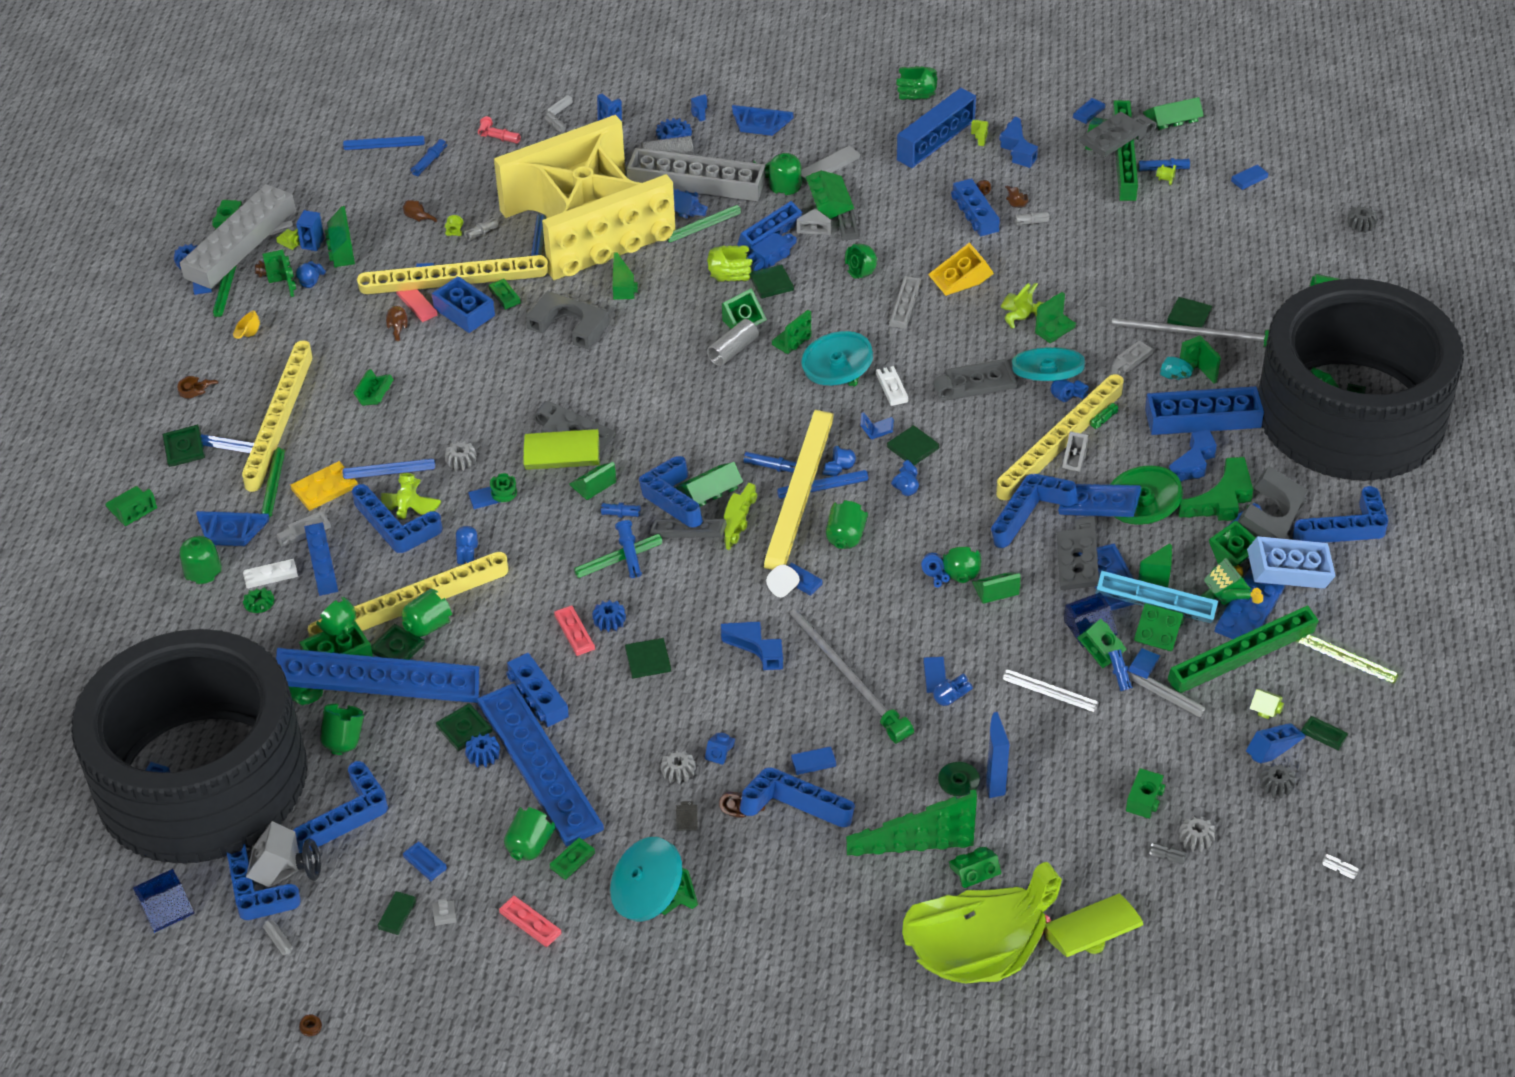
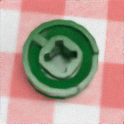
(503, 487)

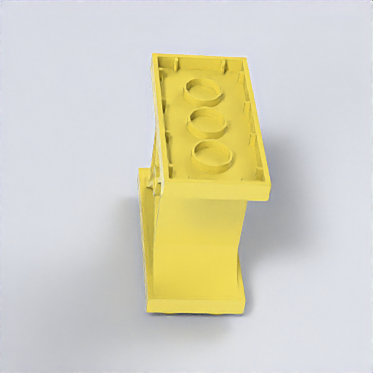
(585, 197)

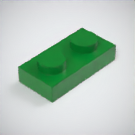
(504, 294)
(572, 858)

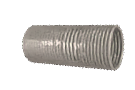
(675, 145)
(732, 342)

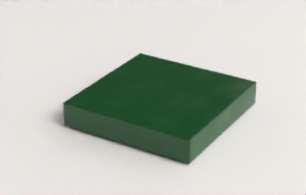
(771, 281)
(1189, 313)
(183, 445)
(913, 445)
(397, 644)
(647, 658)
(463, 724)

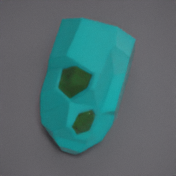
(1176, 369)

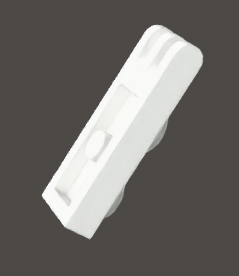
(892, 386)
(270, 573)

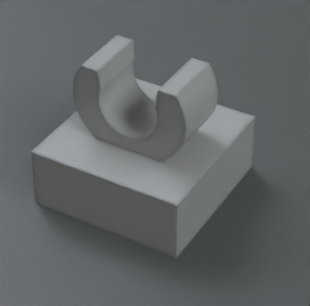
(444, 912)

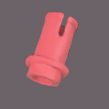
(486, 123)

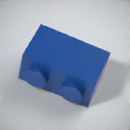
(310, 230)

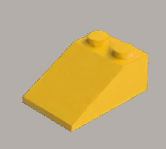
(961, 271)

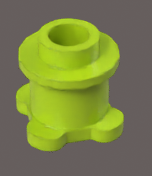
(1166, 173)
(454, 225)

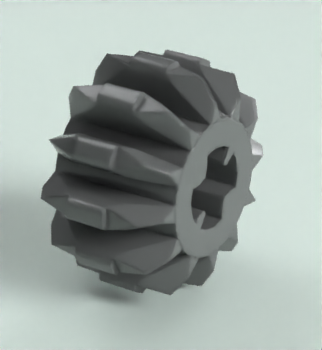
(1362, 219)
(1277, 780)

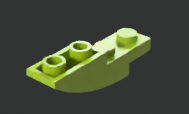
(736, 514)

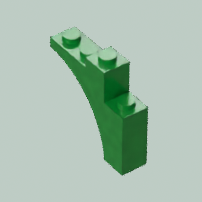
(1224, 497)

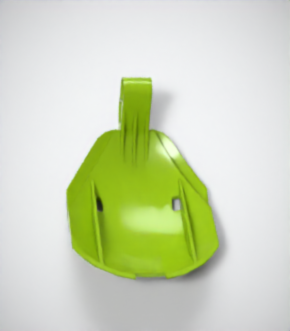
(989, 943)

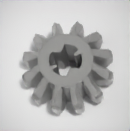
(460, 455)
(678, 767)
(1197, 833)

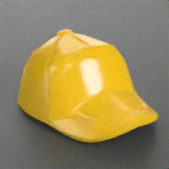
(247, 325)

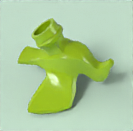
(1020, 305)
(407, 497)

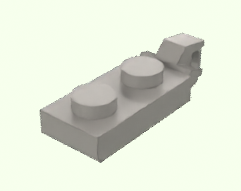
(1131, 358)
(296, 530)

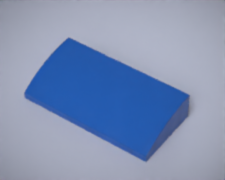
(997, 758)

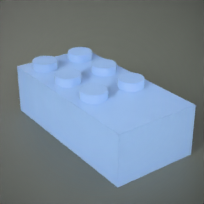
(1291, 562)

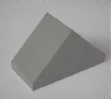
(814, 223)
(1075, 451)

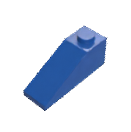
(1273, 742)

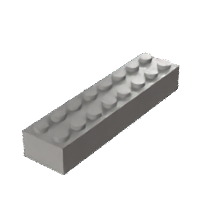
(699, 173)
(237, 236)

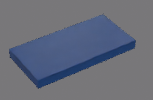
(1104, 500)
(1111, 561)

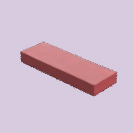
(418, 304)
(574, 630)
(530, 921)

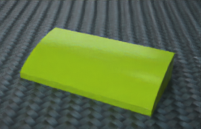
(561, 449)
(1092, 925)

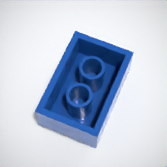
(463, 304)

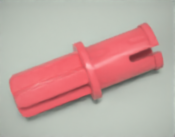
(504, 135)

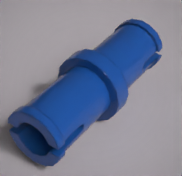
(620, 510)
(1120, 670)

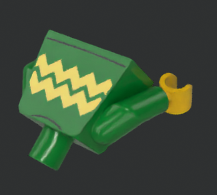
(1228, 585)

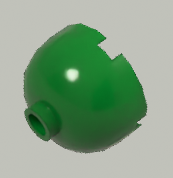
(860, 260)
(962, 564)
(338, 618)

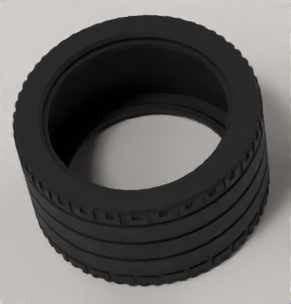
(1369, 327)
(179, 681)

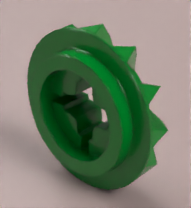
(260, 605)

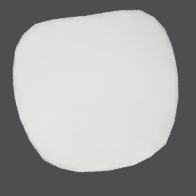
(782, 580)

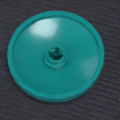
(837, 358)
(1048, 364)
(646, 879)

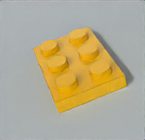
(323, 486)

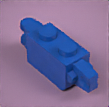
(688, 205)
(771, 250)

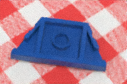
(760, 120)
(230, 527)

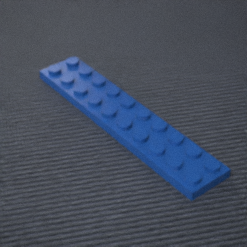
(379, 675)
(540, 764)

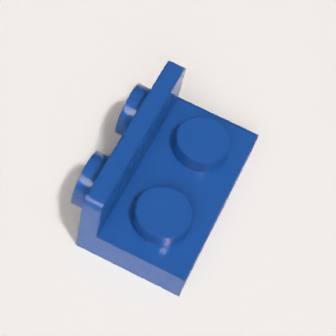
(608, 108)

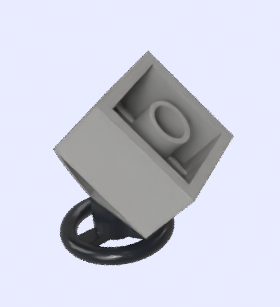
(278, 857)

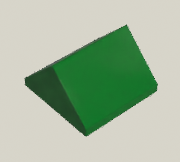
(742, 307)
(595, 480)
(1232, 544)
(1157, 567)
(997, 586)

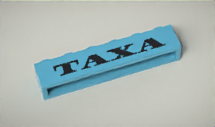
(1143, 592)

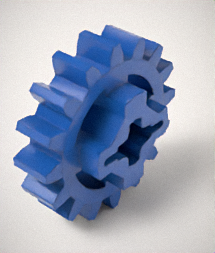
(672, 129)

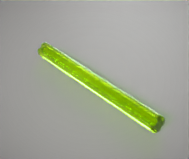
(1349, 658)

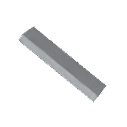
(832, 162)
(905, 302)

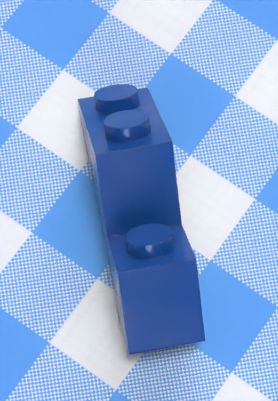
(1021, 150)
(1193, 463)
(748, 637)

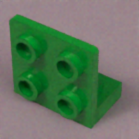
(277, 269)
(1051, 321)
(794, 333)
(1201, 355)
(132, 505)
(1158, 627)

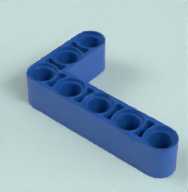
(659, 489)
(1032, 489)
(1369, 525)
(398, 536)
(797, 793)
(350, 815)
(258, 900)

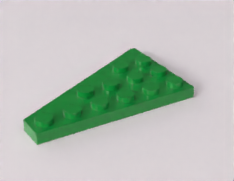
(939, 827)

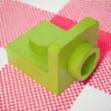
(980, 129)
(289, 239)

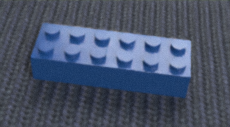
(936, 127)
(1204, 410)

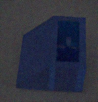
(1085, 612)
(163, 900)

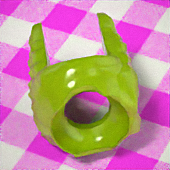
(729, 263)

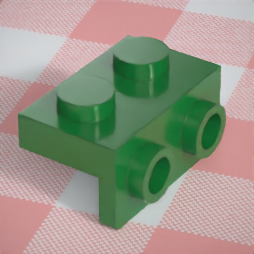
(372, 388)
(976, 866)

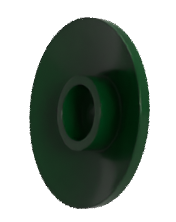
(958, 772)

